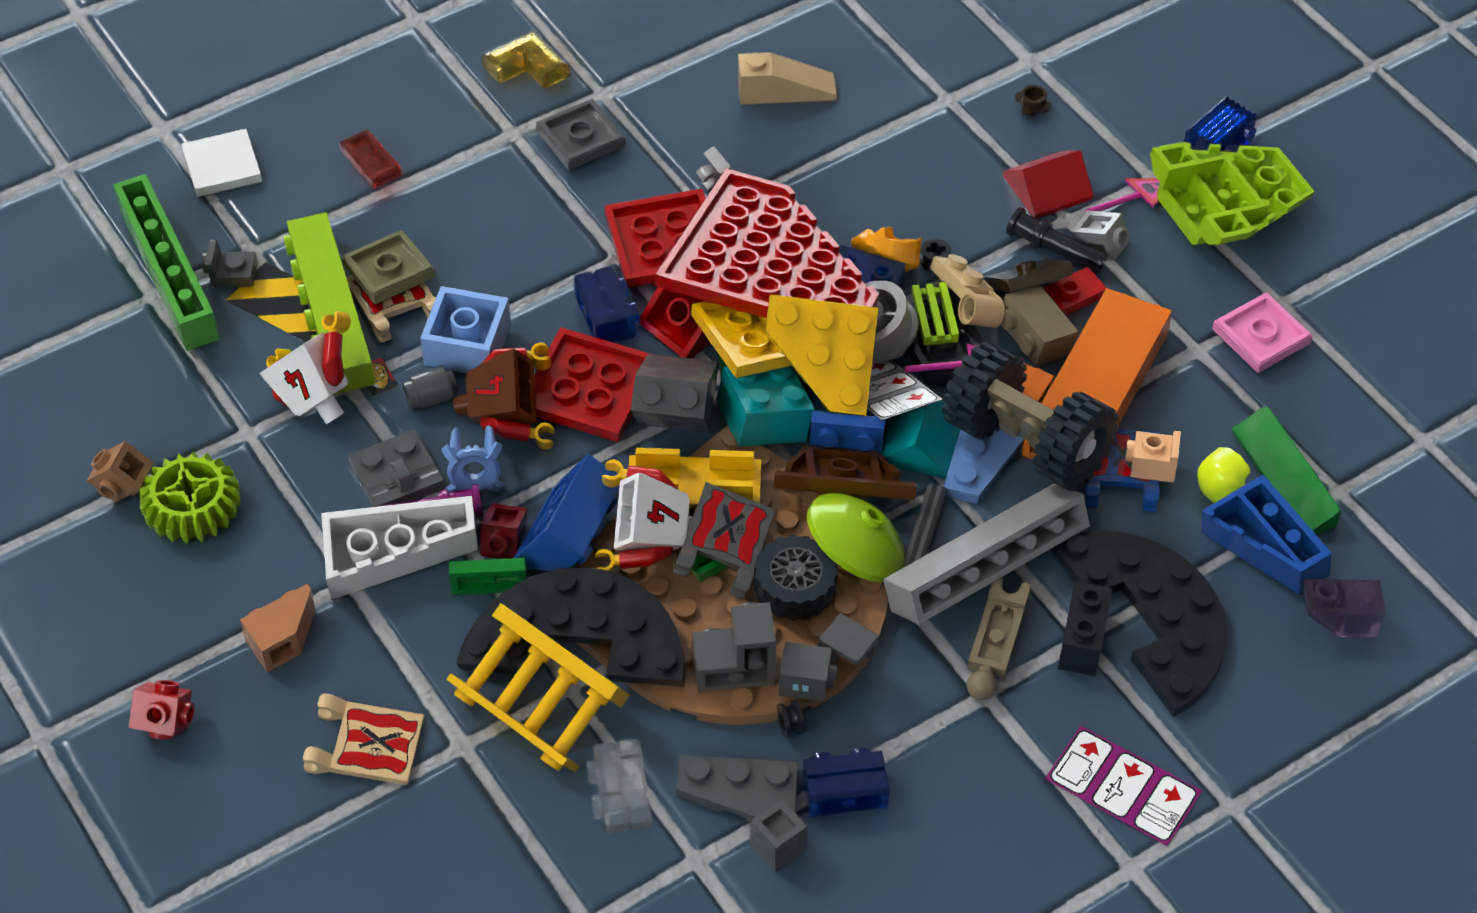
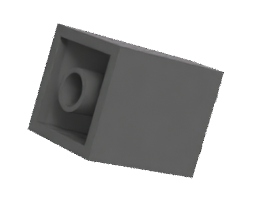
(675, 393)

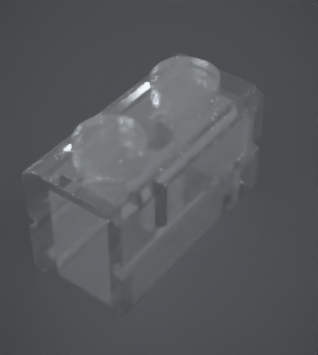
(621, 786)

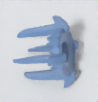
(487, 456)

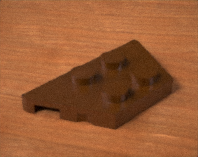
(844, 472)

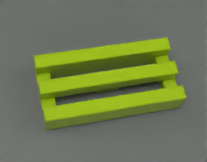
(931, 293)

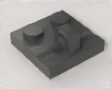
(396, 470)

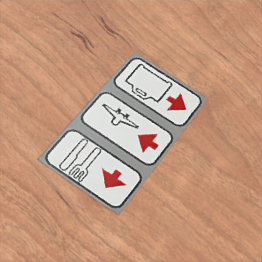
(896, 391)

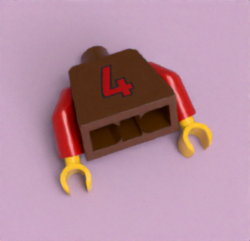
(504, 394)

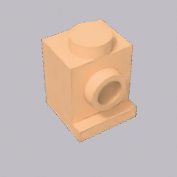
(1154, 455)

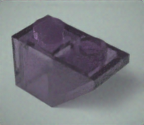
(1346, 606)

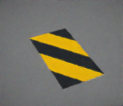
(275, 300)

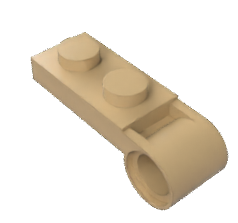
(978, 301)

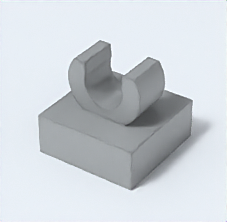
(711, 173)

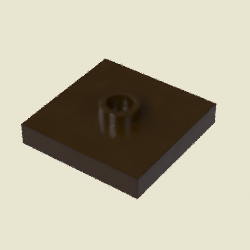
(1029, 274)

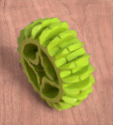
(167, 503)

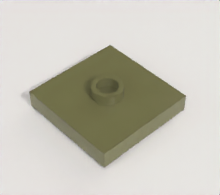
(388, 266)

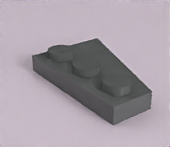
(736, 783)

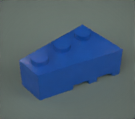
(1267, 534)

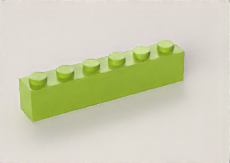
(327, 291)

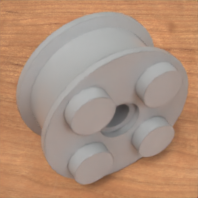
(895, 322)

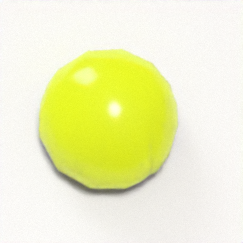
(1222, 474)

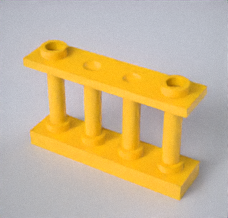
(570, 671)

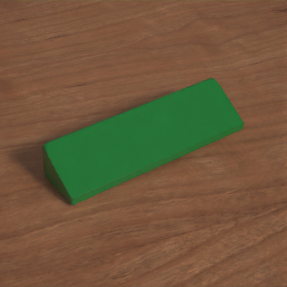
(1287, 469)

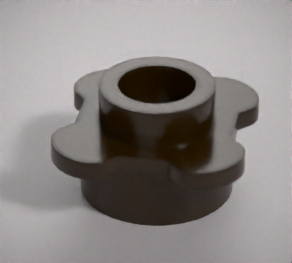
(1033, 100)

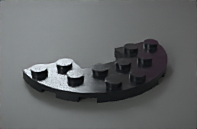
(1170, 599)
(587, 609)

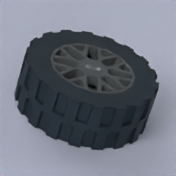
(779, 573)

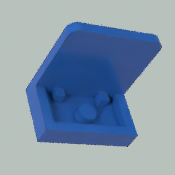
(845, 429)

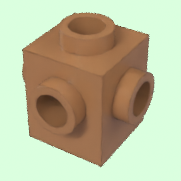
(119, 471)

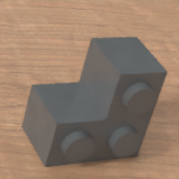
(737, 655)

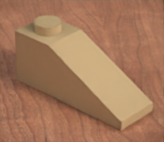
(778, 79)

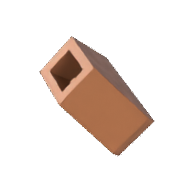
(280, 628)

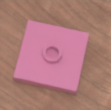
(1262, 332)

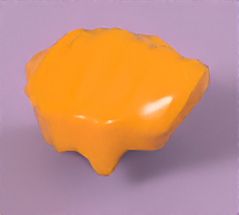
(886, 245)

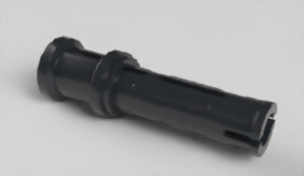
(1043, 235)

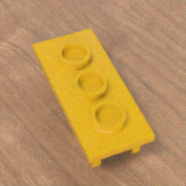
(725, 469)

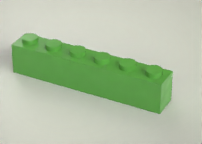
(166, 262)

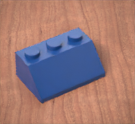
(570, 518)

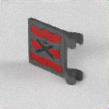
(728, 532)

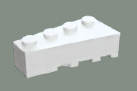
(394, 540)

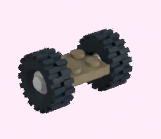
(990, 396)

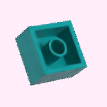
(765, 407)

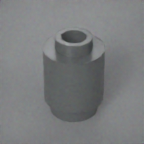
(429, 388)

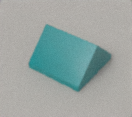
(921, 441)

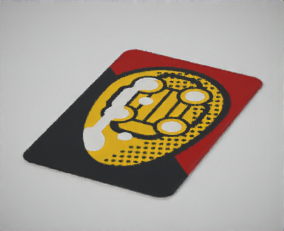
(383, 378)

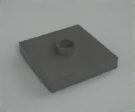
(580, 134)

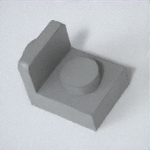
(1104, 229)

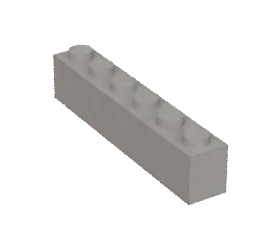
(986, 553)

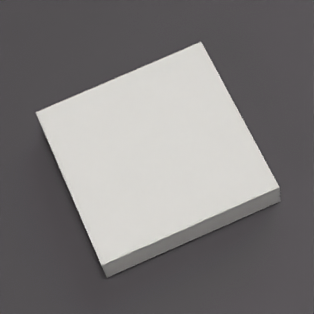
(221, 162)

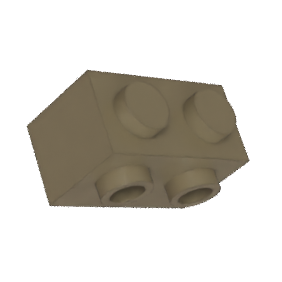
(1038, 325)

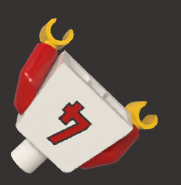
(311, 371)
(649, 517)

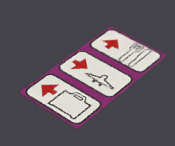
(1123, 785)

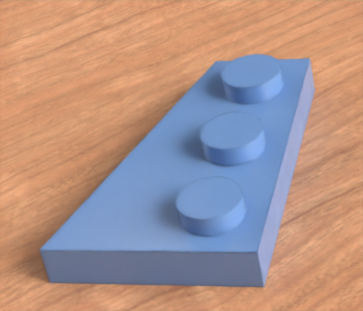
(979, 464)

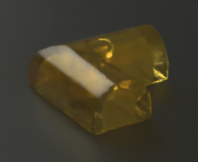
(526, 54)

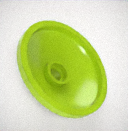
(856, 536)

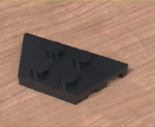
(943, 352)

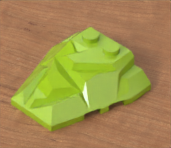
(1226, 194)

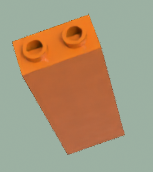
(1111, 354)

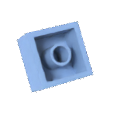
(464, 329)

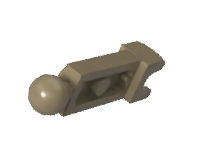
(996, 638)

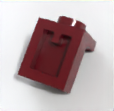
(501, 531)

